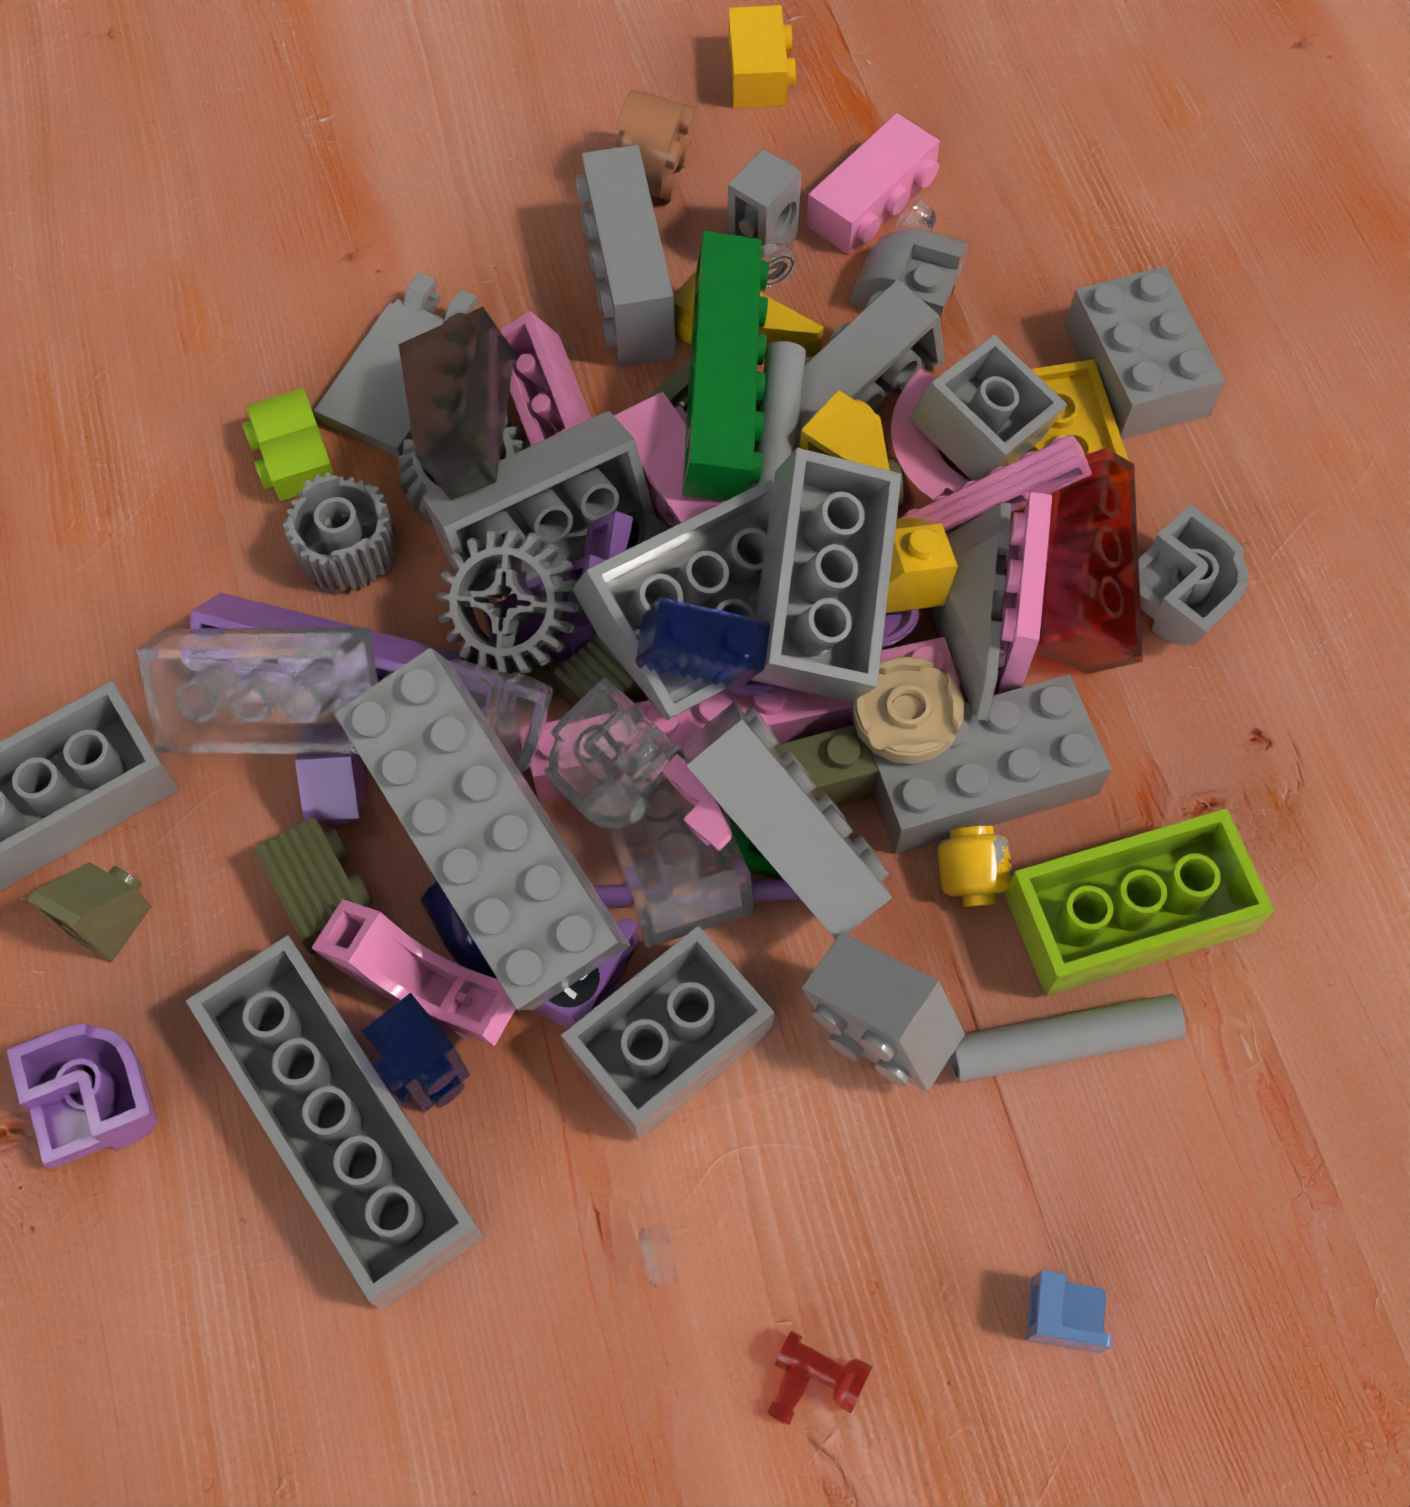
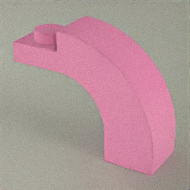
(922, 467)
(394, 964)

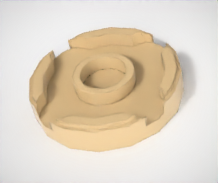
(910, 712)

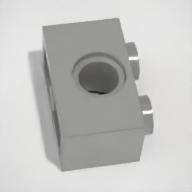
(765, 200)

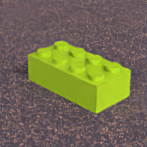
(1137, 901)

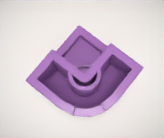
(82, 1092)

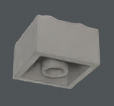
(987, 410)
(883, 1012)

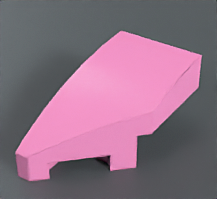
(707, 817)

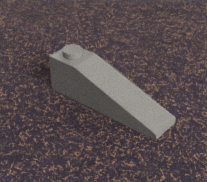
(975, 602)

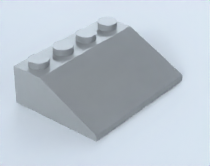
(700, 562)

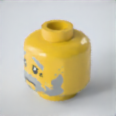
(975, 865)

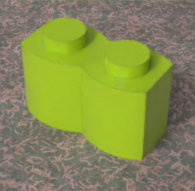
(288, 442)

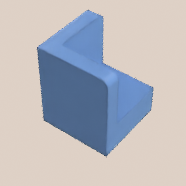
(1066, 1313)

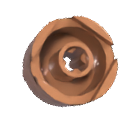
(660, 131)

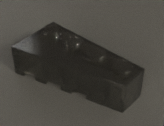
(458, 399)

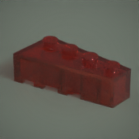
(1093, 570)

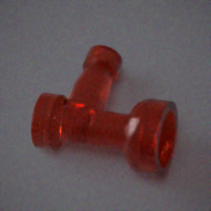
(806, 1363)

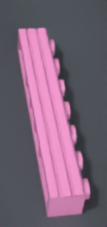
(1035, 472)

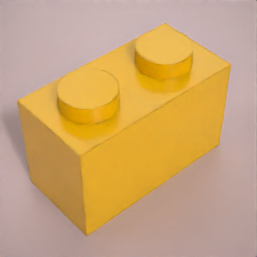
(759, 56)

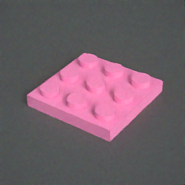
(1023, 591)

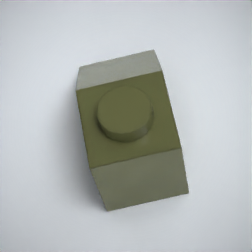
(93, 907)

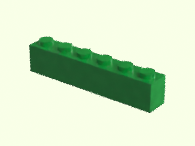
(723, 368)

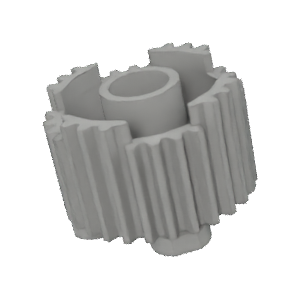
(341, 533)

